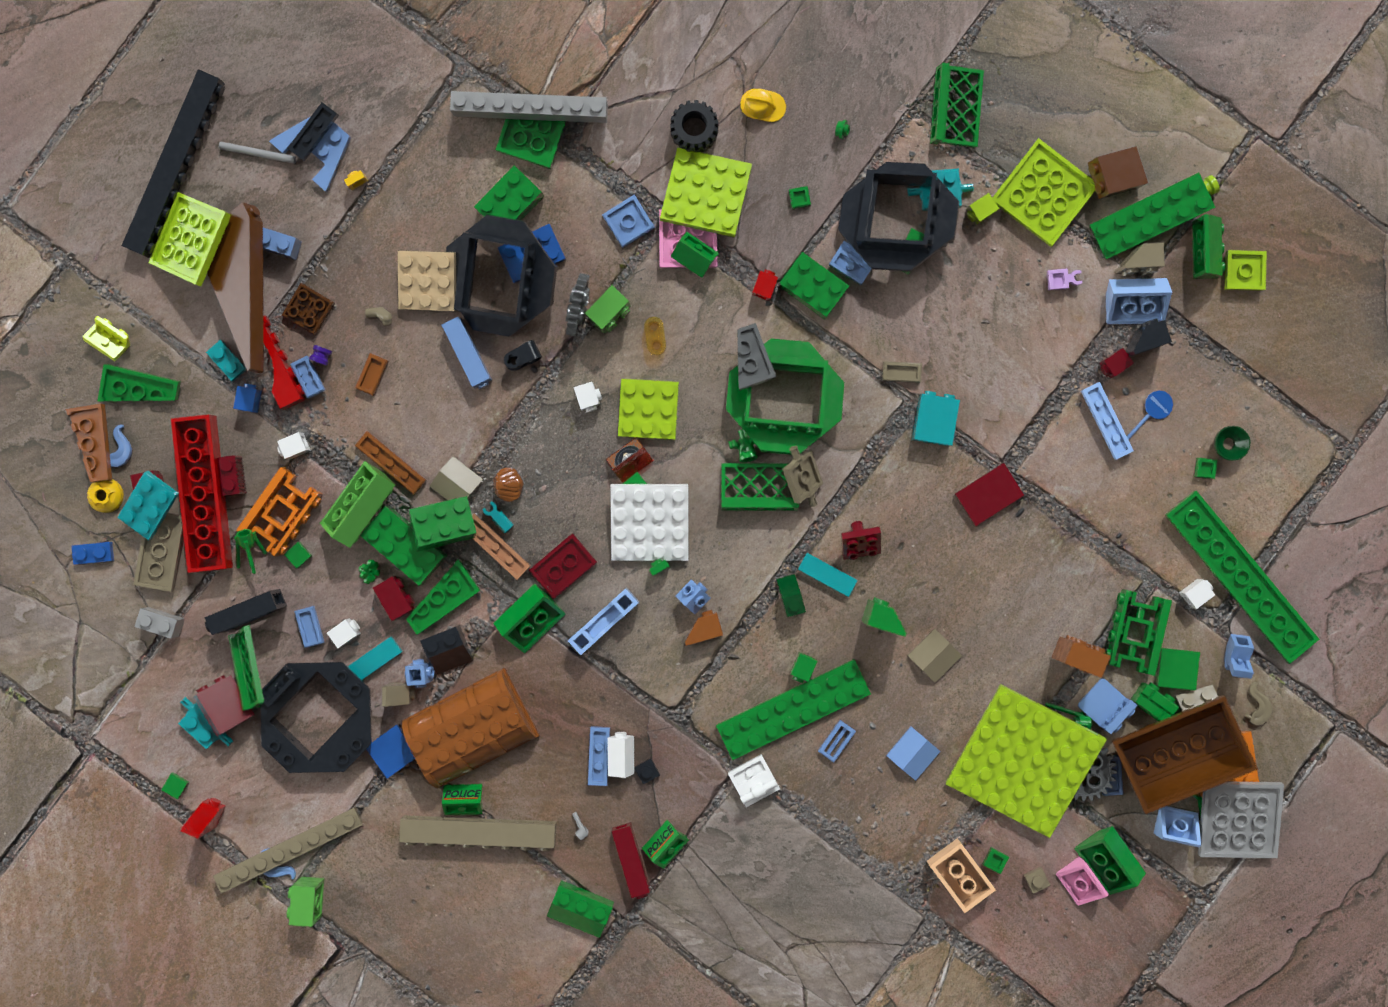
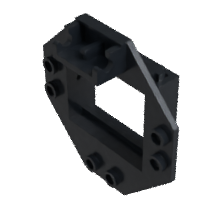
(898, 254)
(536, 280)
(343, 746)

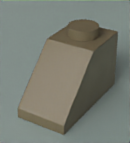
(397, 694)

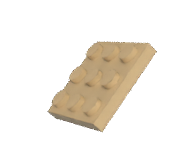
(426, 280)

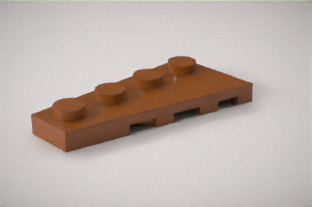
(92, 436)

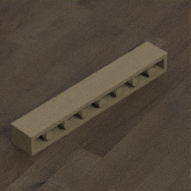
(478, 831)

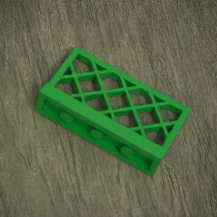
(941, 102)
(755, 503)
(246, 669)

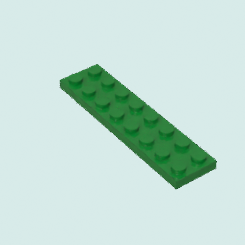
(793, 709)

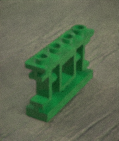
(1153, 633)

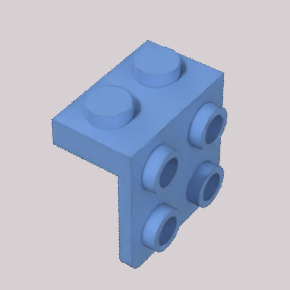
(1107, 706)

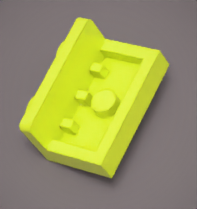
(107, 338)

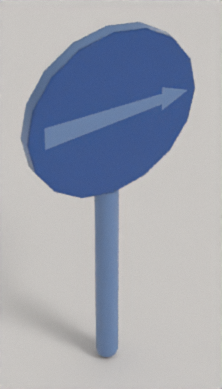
(1157, 405)

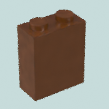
(1117, 172)

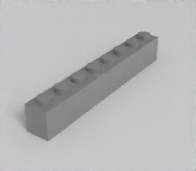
(529, 106)

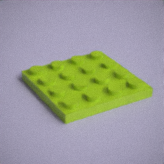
(706, 192)
(1044, 192)
(189, 239)

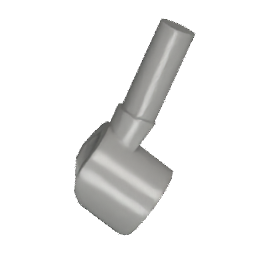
(582, 832)

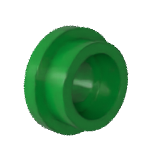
(842, 129)

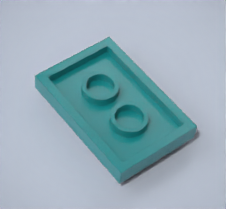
(148, 505)

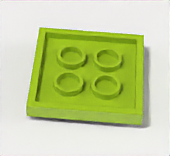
(648, 409)

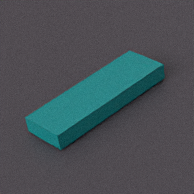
(827, 574)
(375, 658)

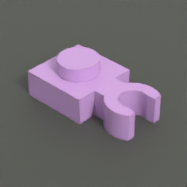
(1060, 279)

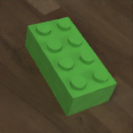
(357, 504)

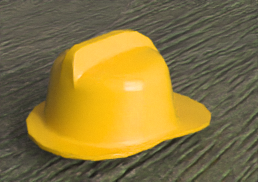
(763, 105)

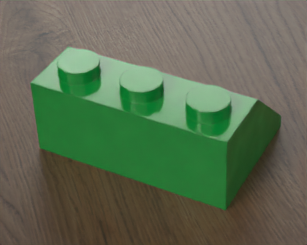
(1208, 247)
(882, 616)
(529, 618)
(1111, 861)
(580, 909)

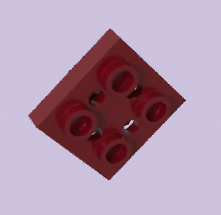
(860, 541)

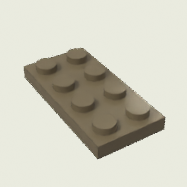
(160, 556)

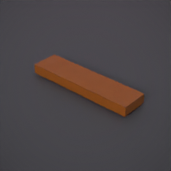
(390, 463)

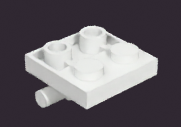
(753, 780)

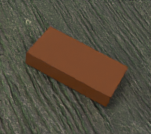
(371, 374)

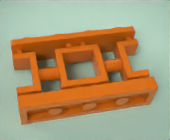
(267, 504)

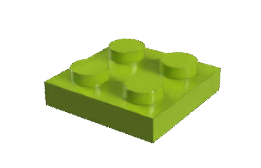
(1245, 270)

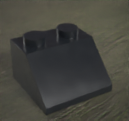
(1149, 336)
(447, 649)

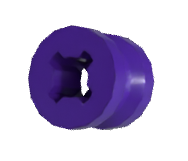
(320, 355)

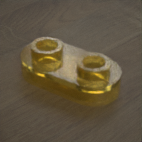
(655, 336)

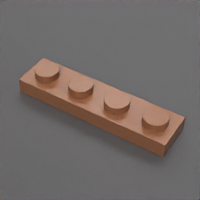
(499, 549)

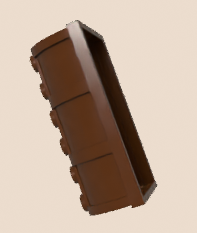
(1185, 754)

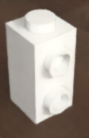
(621, 755)

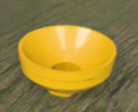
(113, 498)

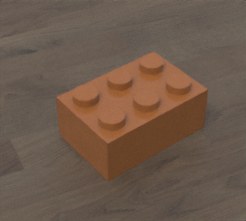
(1081, 655)

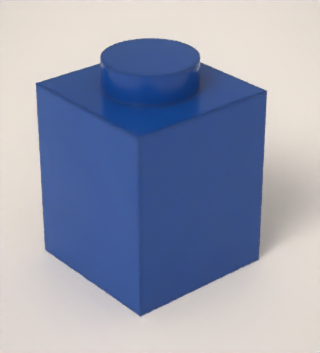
(247, 398)

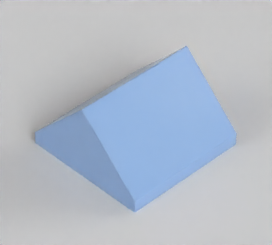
(1178, 826)

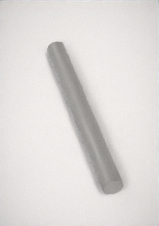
(257, 152)

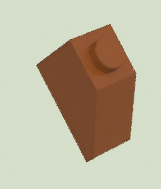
(705, 628)

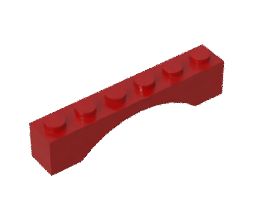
(285, 387)

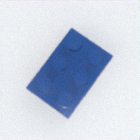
(513, 255)

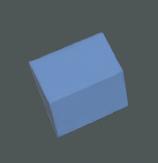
(913, 753)

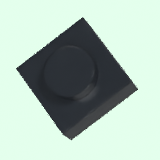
(647, 770)

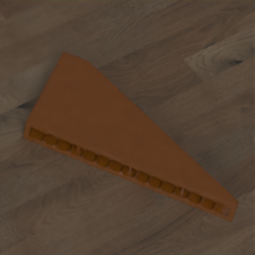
(238, 282)

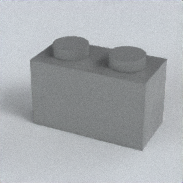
(159, 622)

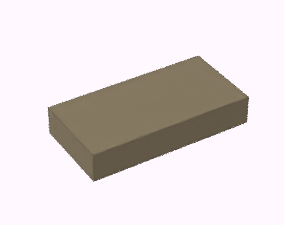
(901, 372)

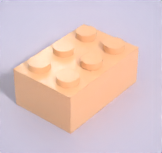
(961, 875)

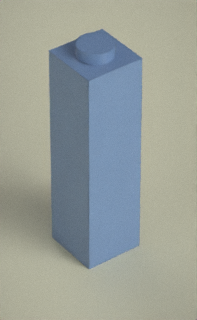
(467, 353)

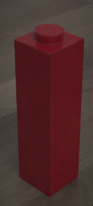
(631, 860)

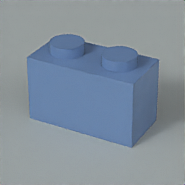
(281, 244)

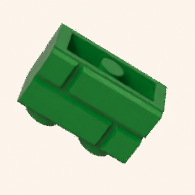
(1153, 702)

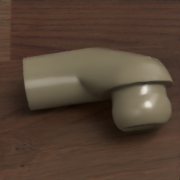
(380, 313)

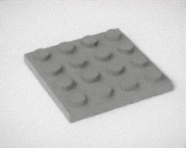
(1241, 820)

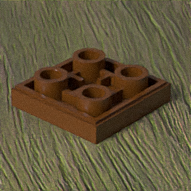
(308, 309)

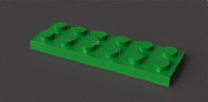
(1152, 216)

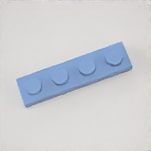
(1107, 421)

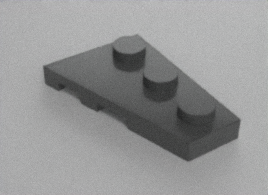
(753, 360)

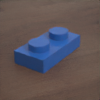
(92, 553)

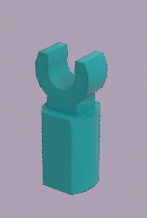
(499, 518)

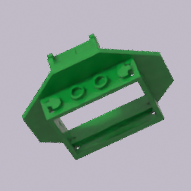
(778, 435)

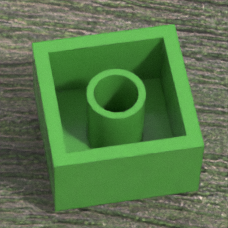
(608, 310)
(305, 901)

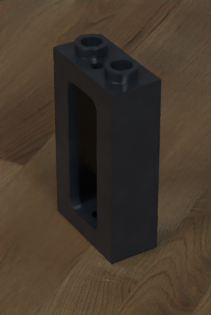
(245, 612)

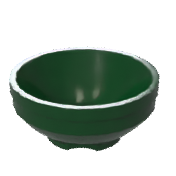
(1240, 439)

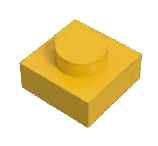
(355, 179)

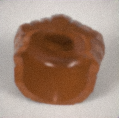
(508, 484)

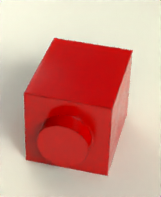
(765, 284)

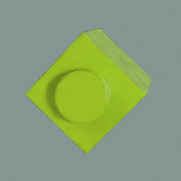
(982, 209)

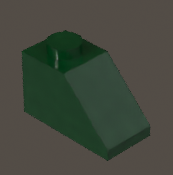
(791, 595)

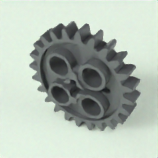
(576, 311)
(1104, 772)

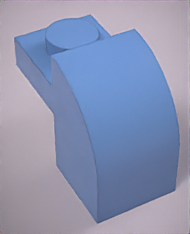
(1238, 655)

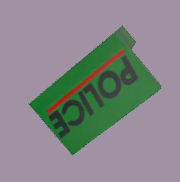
(462, 799)
(664, 844)

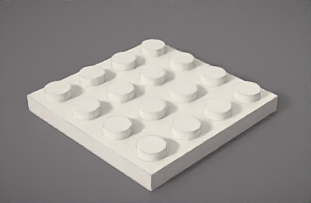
(649, 522)

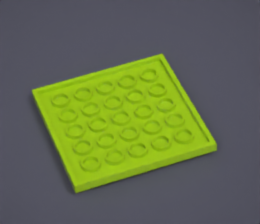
(1025, 760)

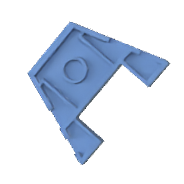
(328, 150)

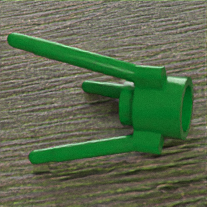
(245, 539)
(1080, 718)

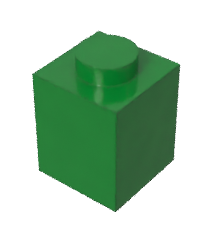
(803, 667)

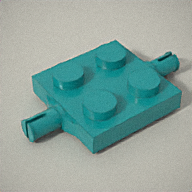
(950, 179)
(198, 726)

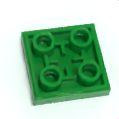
(1178, 669)

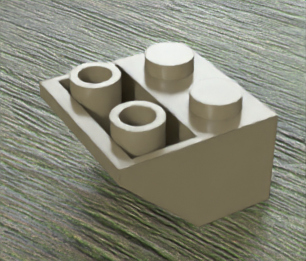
(1143, 260)

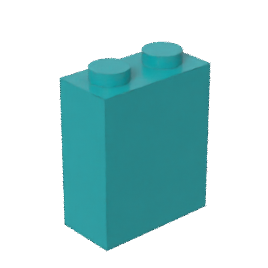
(936, 419)

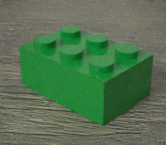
(510, 197)
(813, 285)
(442, 523)

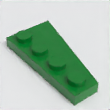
(132, 385)
(447, 595)

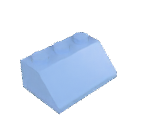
(1137, 300)

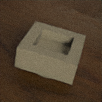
(1037, 880)

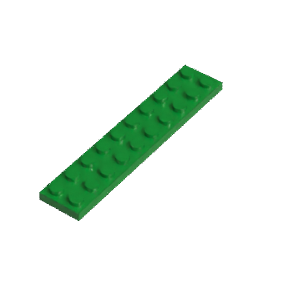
(1242, 577)

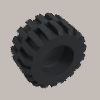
(694, 110)

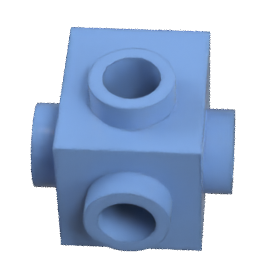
(693, 596)
(419, 673)

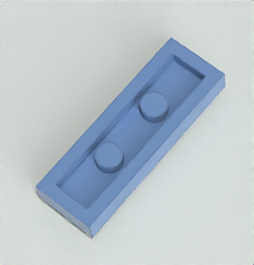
(598, 756)

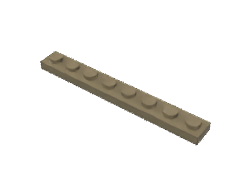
(288, 850)

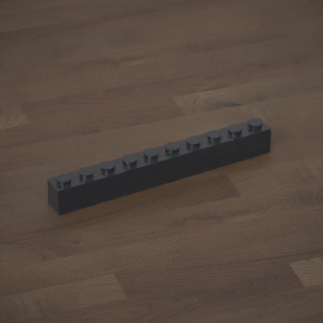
(174, 163)

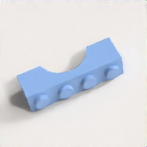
(603, 621)

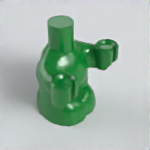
(745, 447)

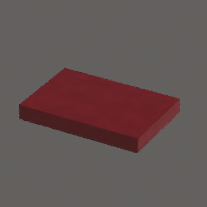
(989, 494)
(563, 566)

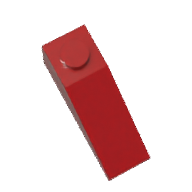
(204, 818)

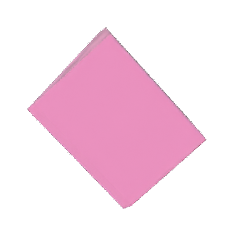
(1081, 882)

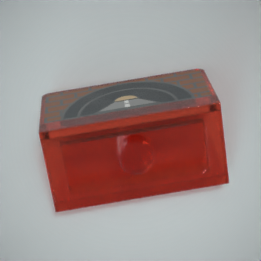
(629, 460)

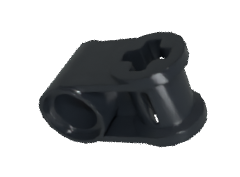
(525, 355)

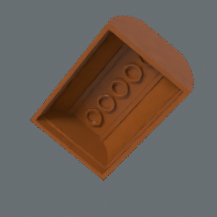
(468, 729)

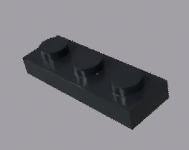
(313, 131)

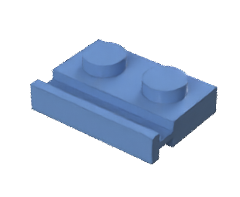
(850, 263)

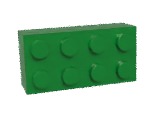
(396, 541)

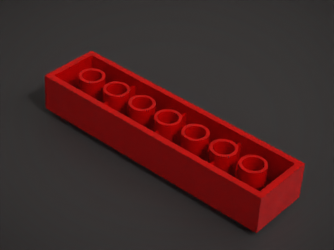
(200, 493)

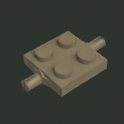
(803, 476)

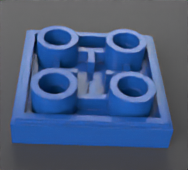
(391, 751)

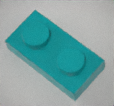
(226, 360)

